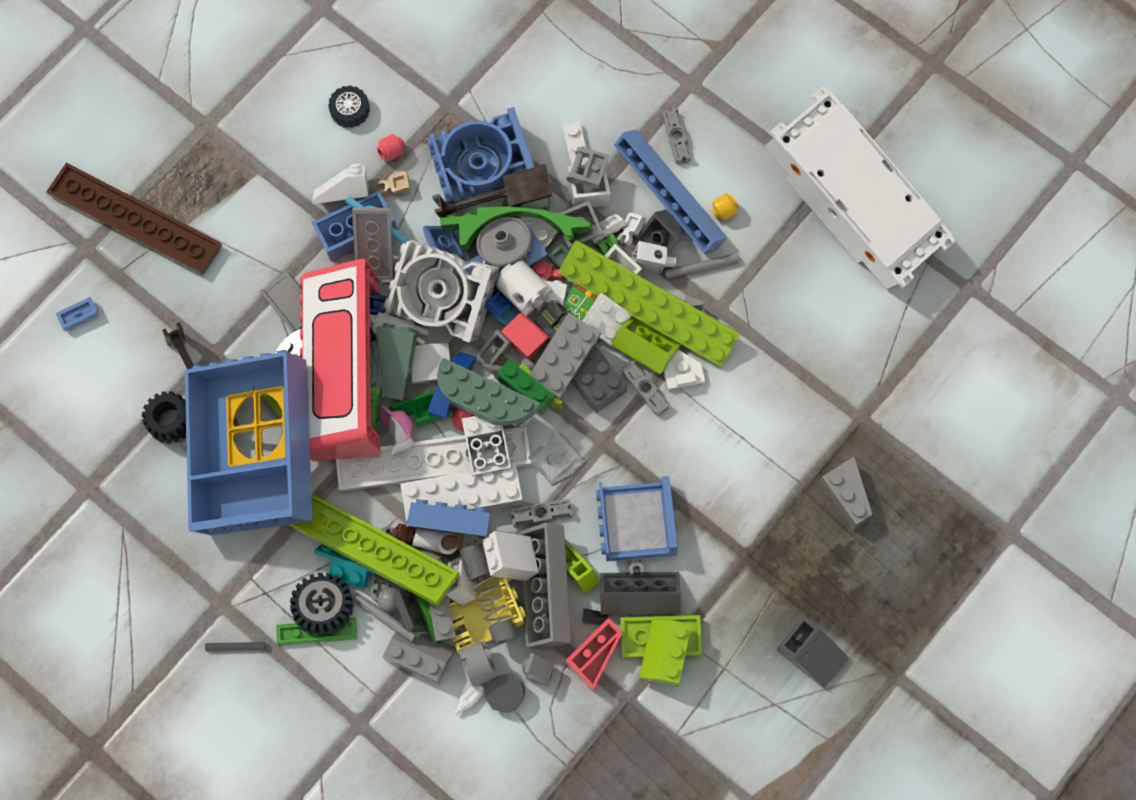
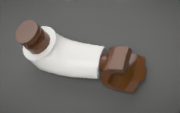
(426, 538)

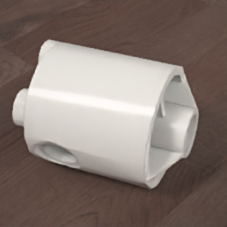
(523, 287)

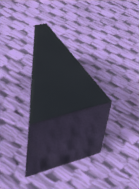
(593, 617)

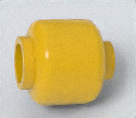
(725, 207)

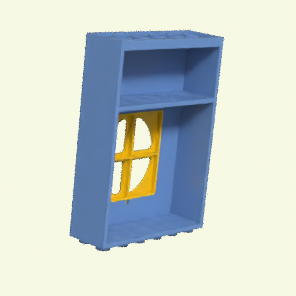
(225, 486)

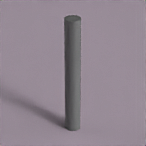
(235, 646)

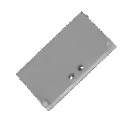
(285, 299)

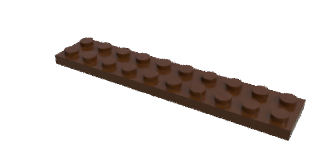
(134, 218)

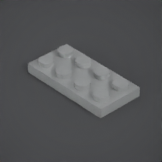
(374, 239)
(565, 355)

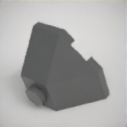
(661, 230)

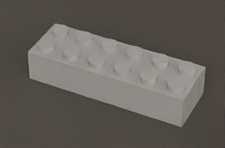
(547, 591)

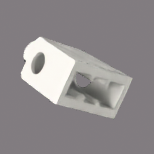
(652, 257)

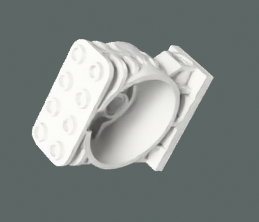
(406, 302)

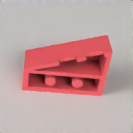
(593, 654)

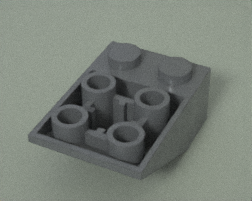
(813, 652)

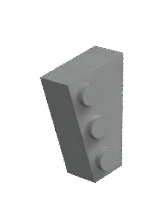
(848, 493)

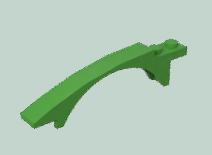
(472, 224)

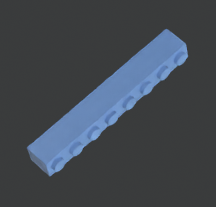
(670, 191)

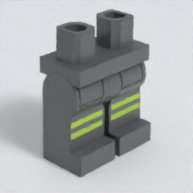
(550, 320)

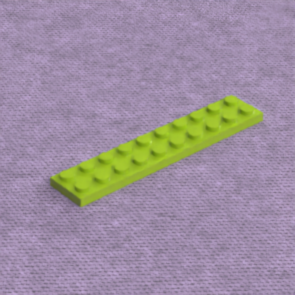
(649, 303)
(378, 551)

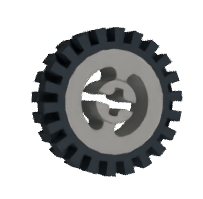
(317, 590)

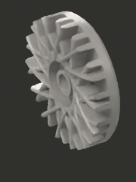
(504, 242)

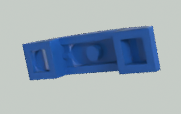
(439, 405)

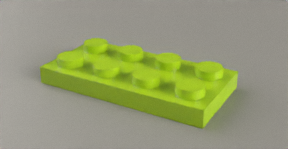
(637, 629)

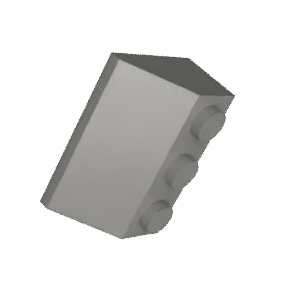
(420, 657)

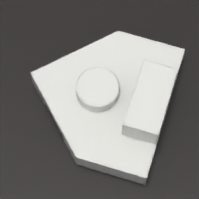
(541, 229)
(683, 372)

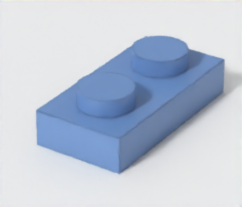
(77, 314)

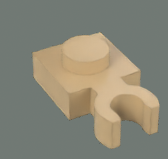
(398, 184)

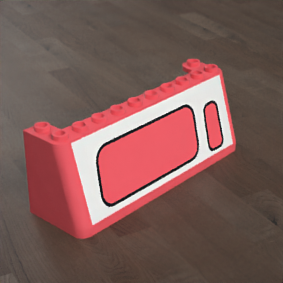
(338, 359)

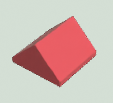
(525, 337)

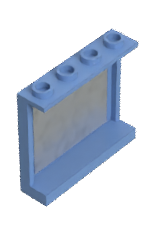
(637, 521)

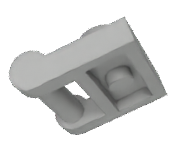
(594, 168)

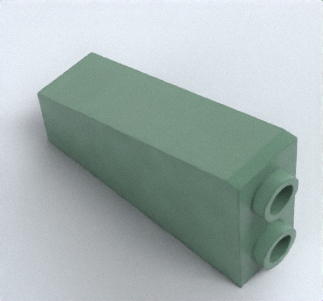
(396, 359)

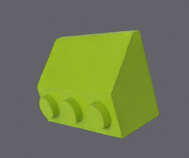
(646, 344)
(665, 652)

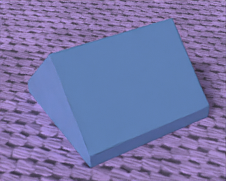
(443, 240)

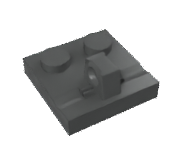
(410, 614)

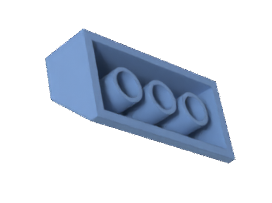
(337, 227)
(449, 519)

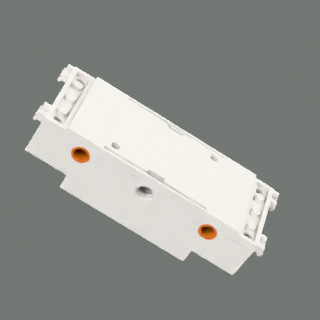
(857, 191)

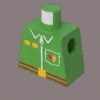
(579, 301)

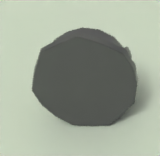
(505, 693)

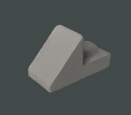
(494, 348)

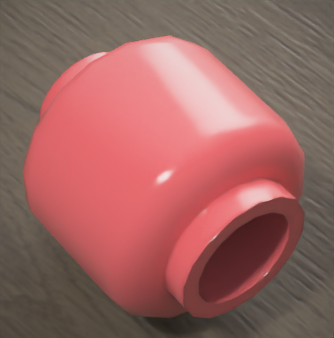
(390, 147)

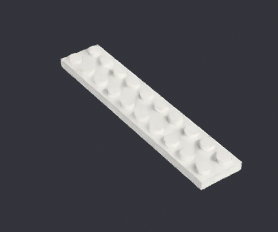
(422, 461)

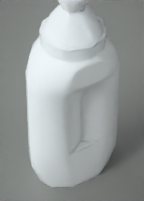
(469, 698)

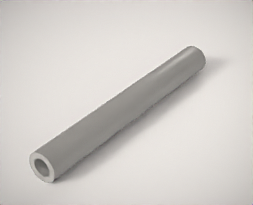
(701, 266)
(384, 617)

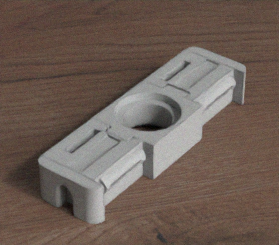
(678, 147)
(652, 398)
(554, 509)

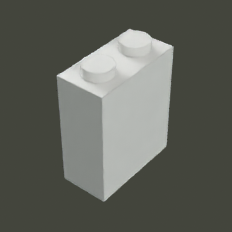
(510, 556)

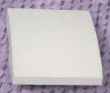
(427, 361)

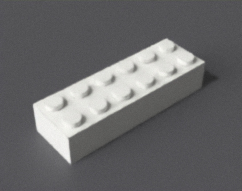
(487, 490)

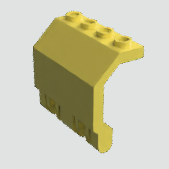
(473, 617)

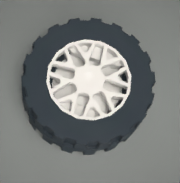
(349, 106)

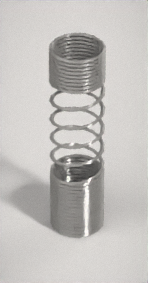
(477, 568)

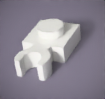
(632, 227)

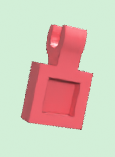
(545, 271)

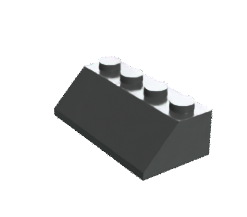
(640, 594)

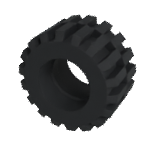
(156, 408)

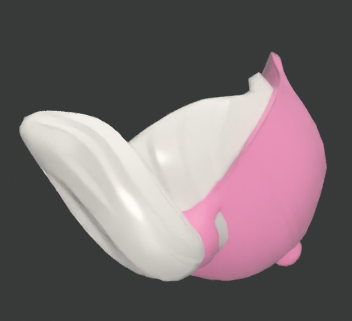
(400, 427)

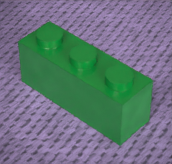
(518, 380)

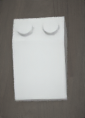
(349, 182)

